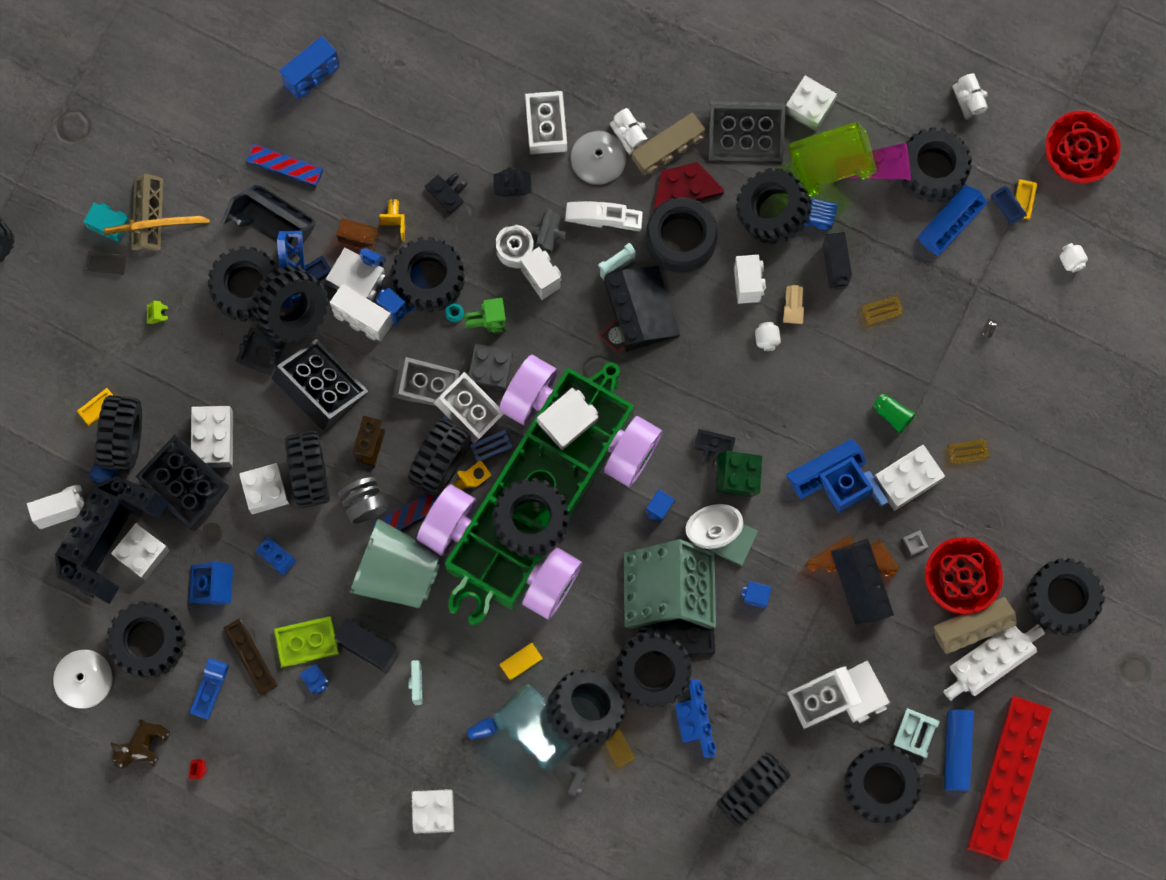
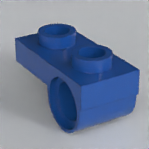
(276, 556)

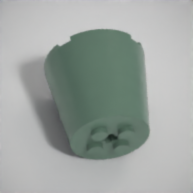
(395, 568)

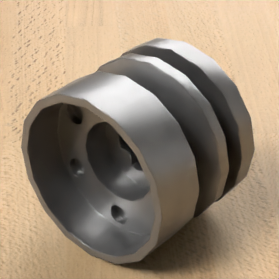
(362, 499)

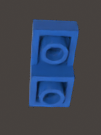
(371, 258)

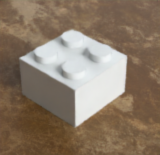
(810, 103)
(540, 273)
(748, 279)
(264, 488)
(140, 551)
(433, 811)

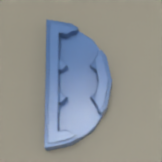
(877, 494)

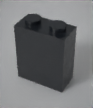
(837, 260)

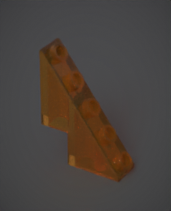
(883, 558)

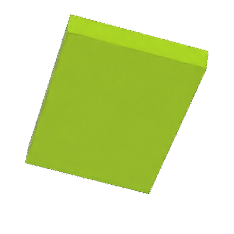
(306, 641)

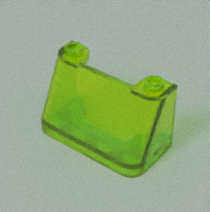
(832, 156)

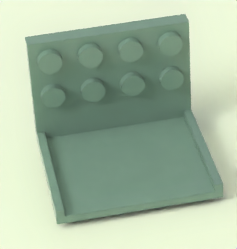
(669, 584)

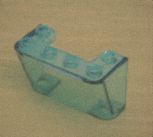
(527, 722)

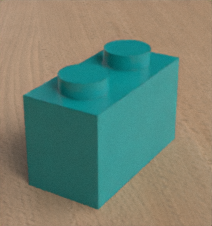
(102, 217)

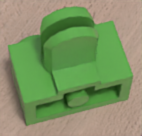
(490, 317)

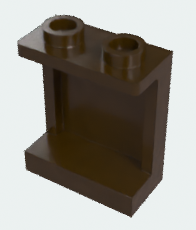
(368, 441)

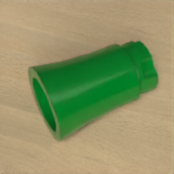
(894, 412)

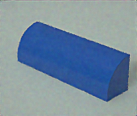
(952, 219)
(806, 478)
(958, 750)

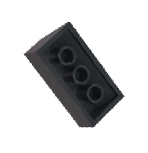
(862, 582)

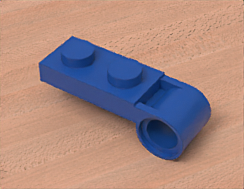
(209, 688)

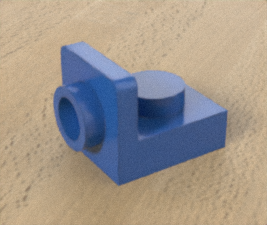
(315, 679)

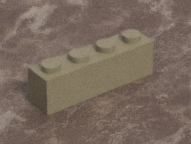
(668, 144)
(971, 628)

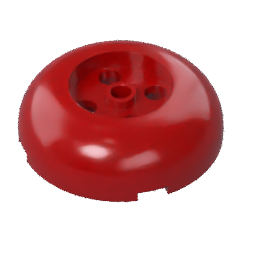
(1076, 127)
(977, 558)

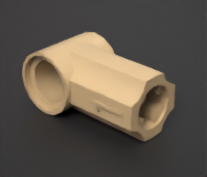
(793, 309)

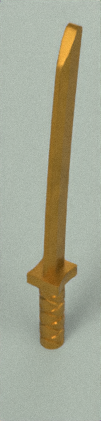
(133, 226)

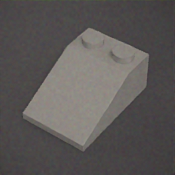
(422, 381)

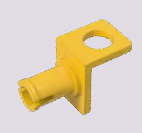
(392, 217)
(468, 479)

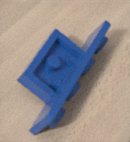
(694, 720)

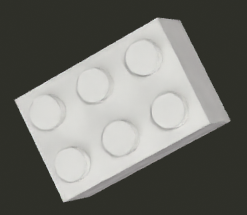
(546, 122)
(361, 313)
(469, 407)
(213, 435)
(909, 477)
(824, 697)

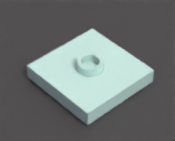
(415, 683)

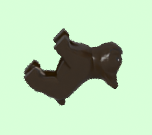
(139, 746)

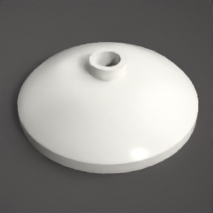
(714, 526)
(94, 685)

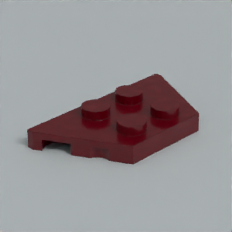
(687, 181)

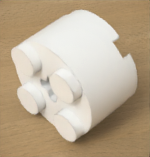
(511, 237)

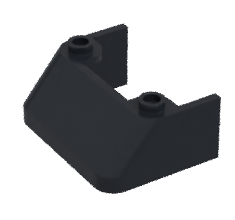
(268, 213)

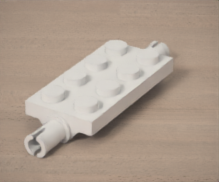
(992, 660)

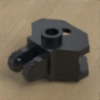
(512, 182)

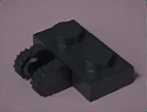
(445, 193)
(713, 443)

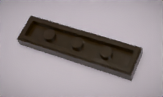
(250, 656)

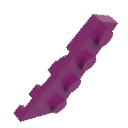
(890, 163)

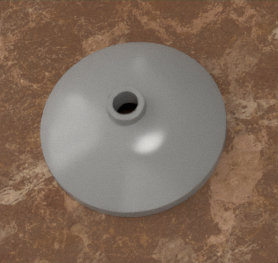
(602, 168)

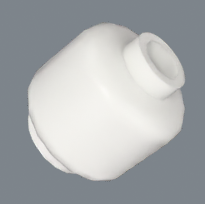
(1073, 257)
(767, 336)

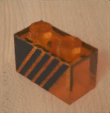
(357, 234)

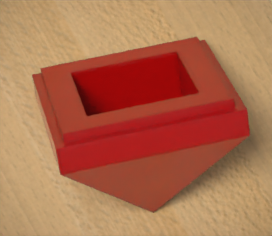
(197, 769)

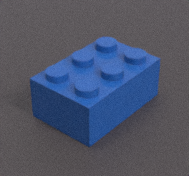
(310, 68)

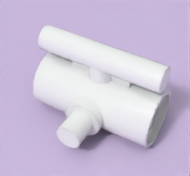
(970, 96)
(628, 130)

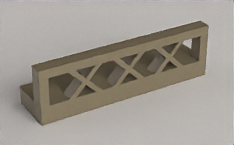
(142, 211)

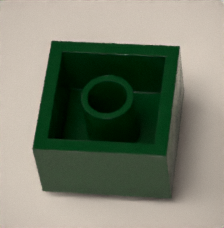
(739, 474)

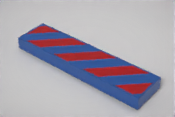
(284, 165)
(410, 513)

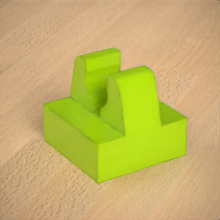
(154, 312)

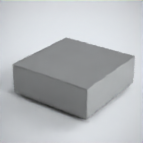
(915, 543)

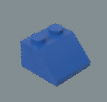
(846, 485)
(211, 583)

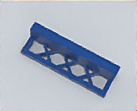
(284, 253)

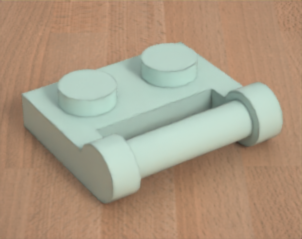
(618, 261)
(909, 732)

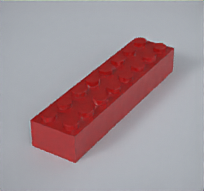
(1008, 778)

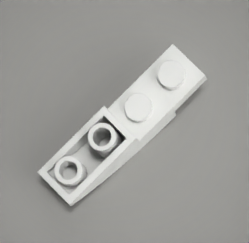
(603, 213)

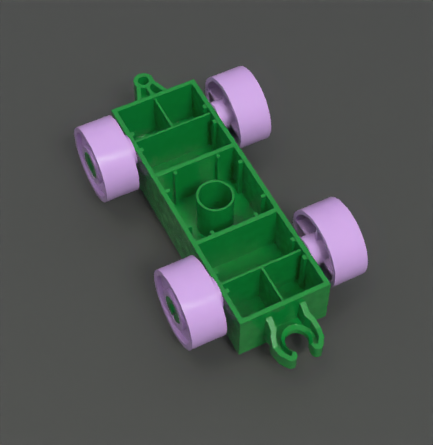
(479, 557)

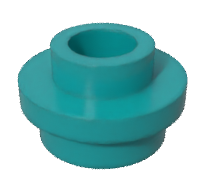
(454, 307)

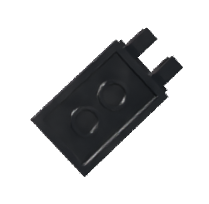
(694, 637)

